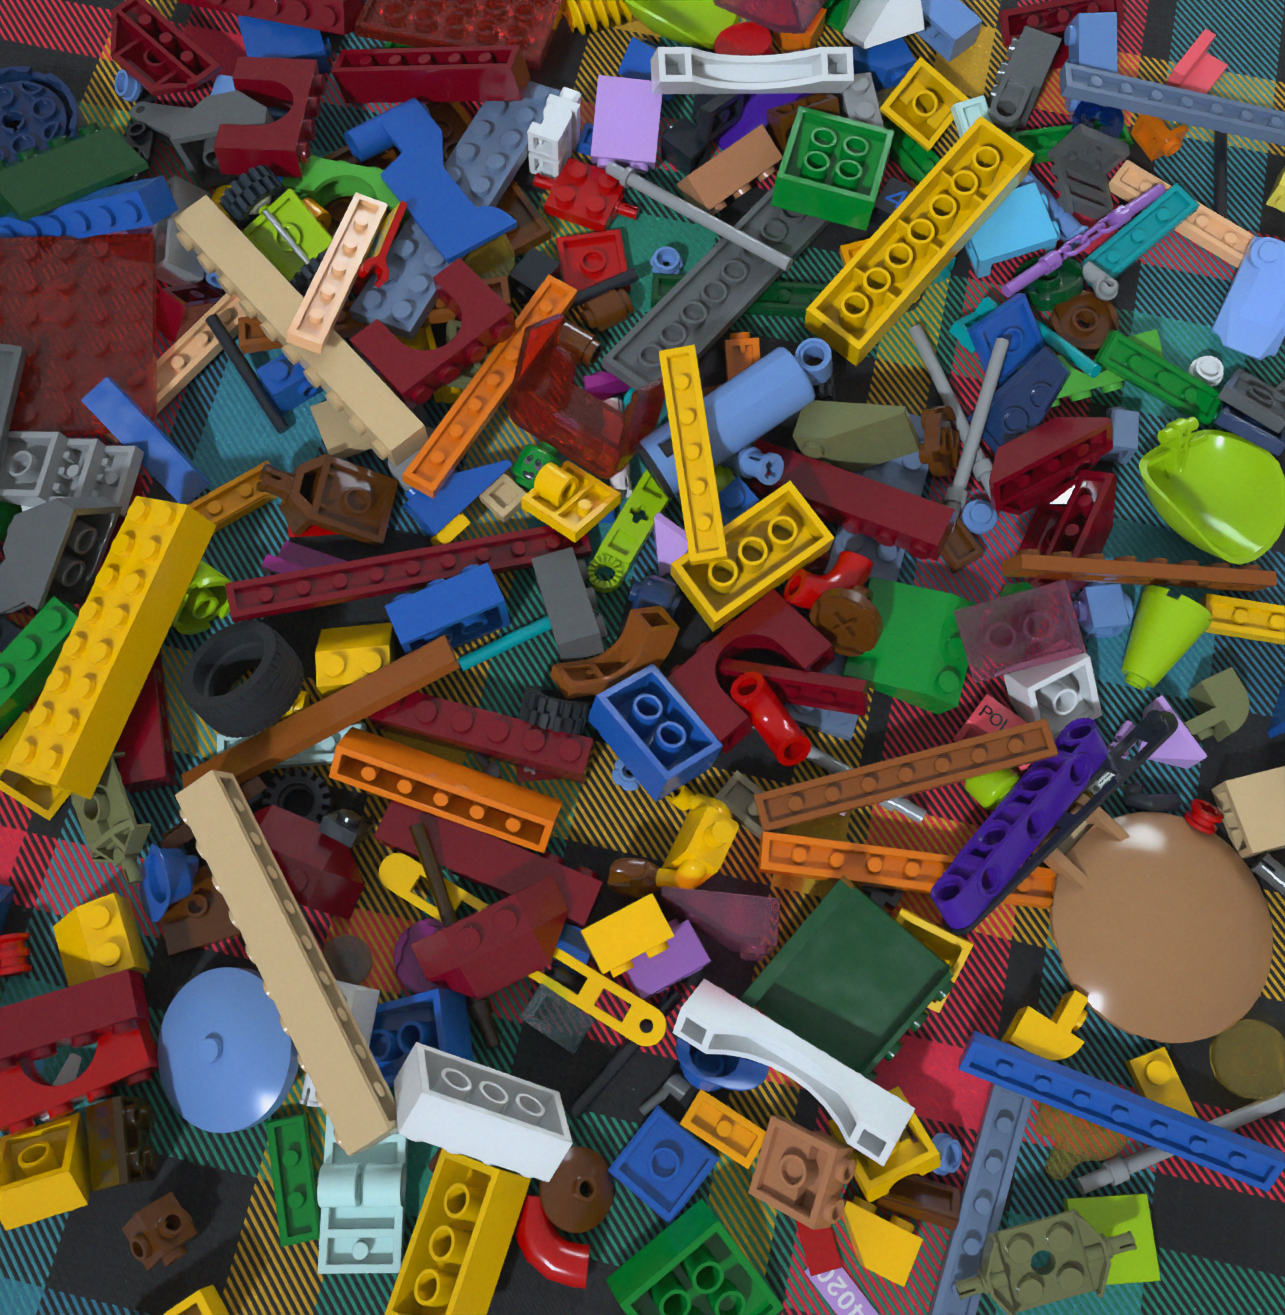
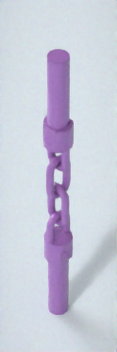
(1053, 260)

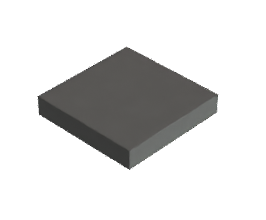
(1255, 399)

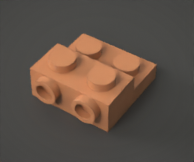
(802, 1173)

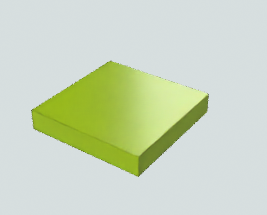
(1116, 1216)

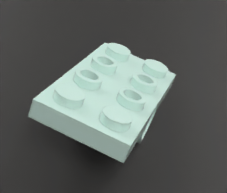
(362, 1206)

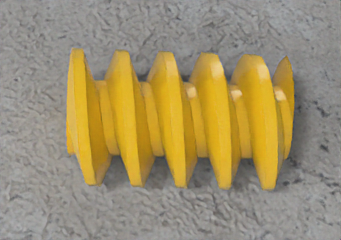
(585, 12)

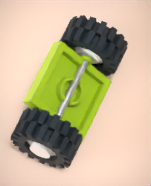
(278, 225)

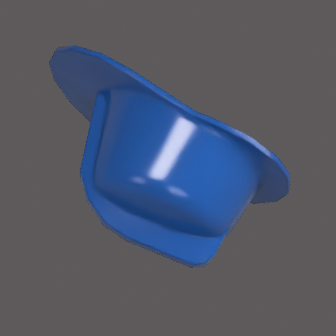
(167, 879)
(716, 1071)

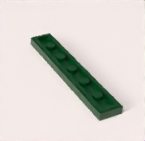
(779, 299)

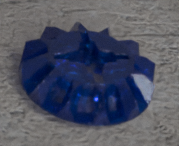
(1110, 117)

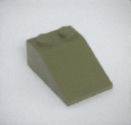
(855, 433)

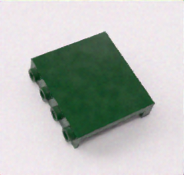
(851, 981)

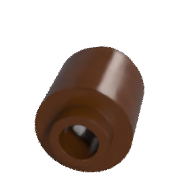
(607, 310)
(579, 344)

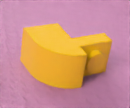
(1051, 1036)

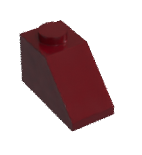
(182, 307)

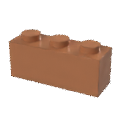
(731, 171)

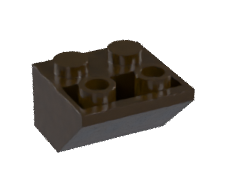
(120, 1142)

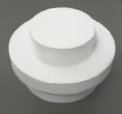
(1207, 370)

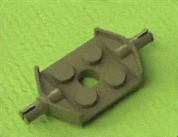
(112, 830)
(1076, 1262)

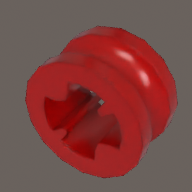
(1203, 816)

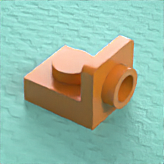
(1156, 138)
(740, 353)

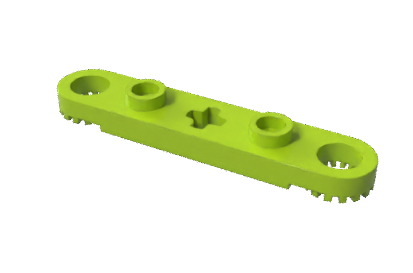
(627, 537)

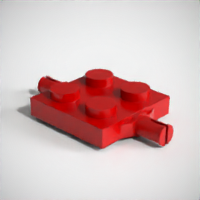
(585, 196)

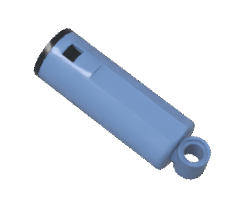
(744, 408)

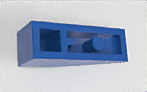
(453, 496)

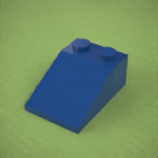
(430, 1018)

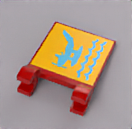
(377, 254)

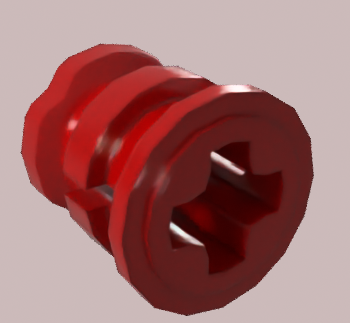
(14, 955)

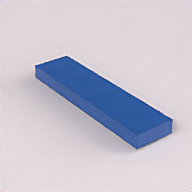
(135, 428)

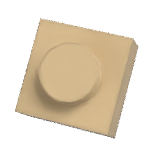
(503, 497)

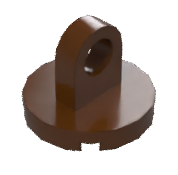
(848, 620)

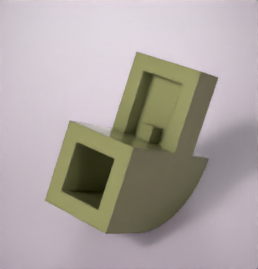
(1222, 706)

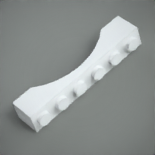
(702, 72)
(862, 1110)

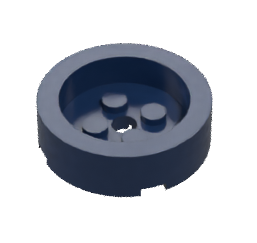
(42, 106)

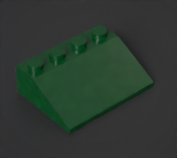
(65, 171)

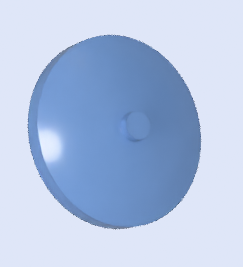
(225, 1051)

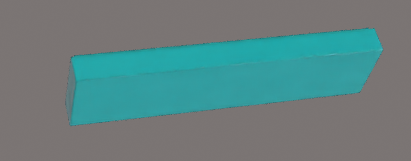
(1143, 232)

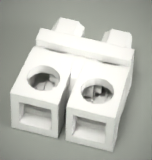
(557, 135)

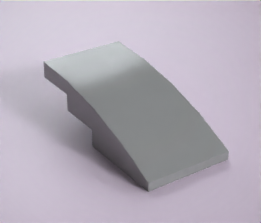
(51, 466)

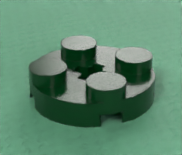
(1055, 287)

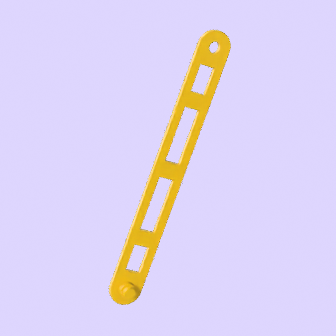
(400, 875)

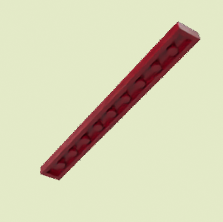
(392, 572)

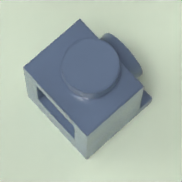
(1125, 435)

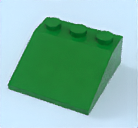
(832, 168)
(919, 649)
(692, 1272)

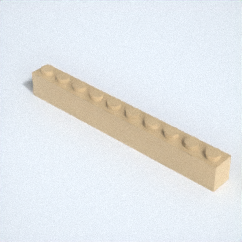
(274, 301)
(290, 963)

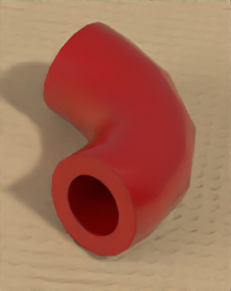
(849, 570)
(770, 718)
(549, 1250)

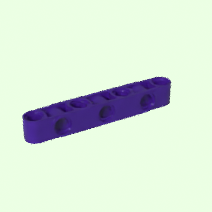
(1018, 824)

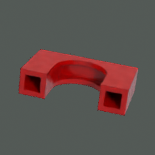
(117, 1061)

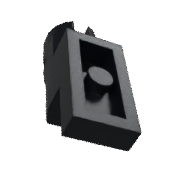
(716, 113)

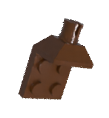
(333, 497)

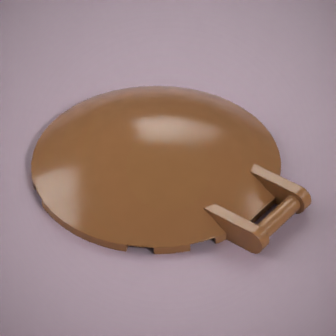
(1159, 925)

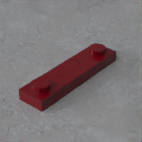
(803, 687)

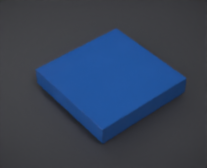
(1012, 322)
(664, 1164)

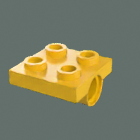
(569, 499)

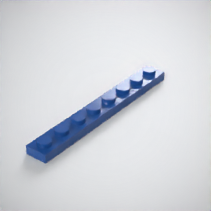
(1122, 1111)

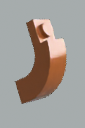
(644, 642)

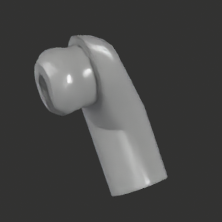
(1103, 285)

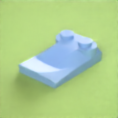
(1255, 303)

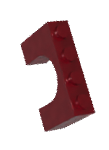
(283, 143)
(419, 373)
(766, 625)

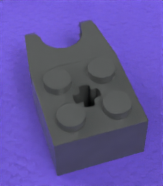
(1021, 79)

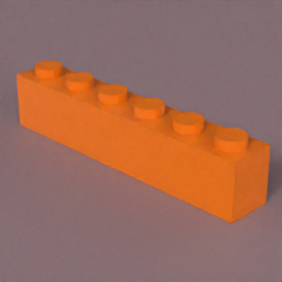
(445, 789)

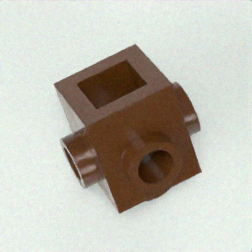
(160, 1232)

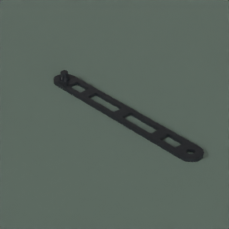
(1152, 729)

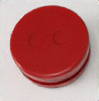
(744, 40)

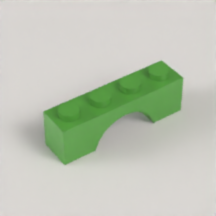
(333, 179)
(1080, 384)

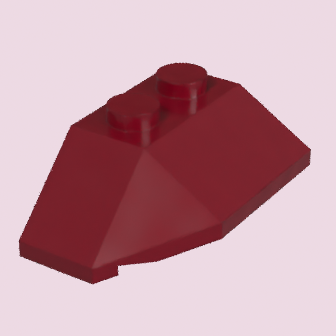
(1053, 19)
(157, 50)
(1046, 459)
(1073, 520)
(314, 865)
(496, 942)

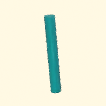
(1069, 351)
(504, 643)

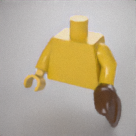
(694, 855)

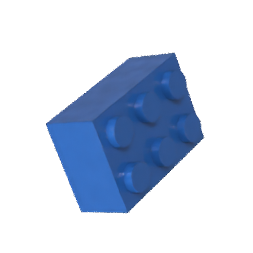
(455, 607)
(654, 732)

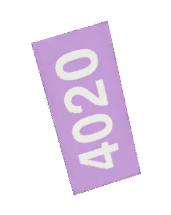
(841, 1293)

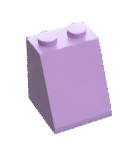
(626, 123)

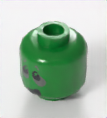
(530, 462)

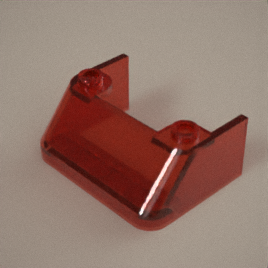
(567, 416)

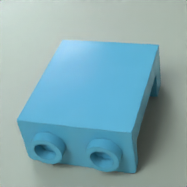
(1013, 230)

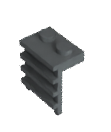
(1081, 170)

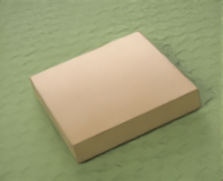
(337, 433)

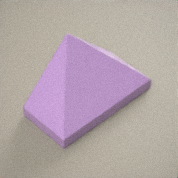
(669, 543)
(1179, 748)

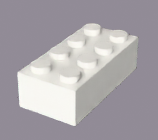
(481, 1113)

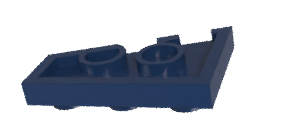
(1024, 399)

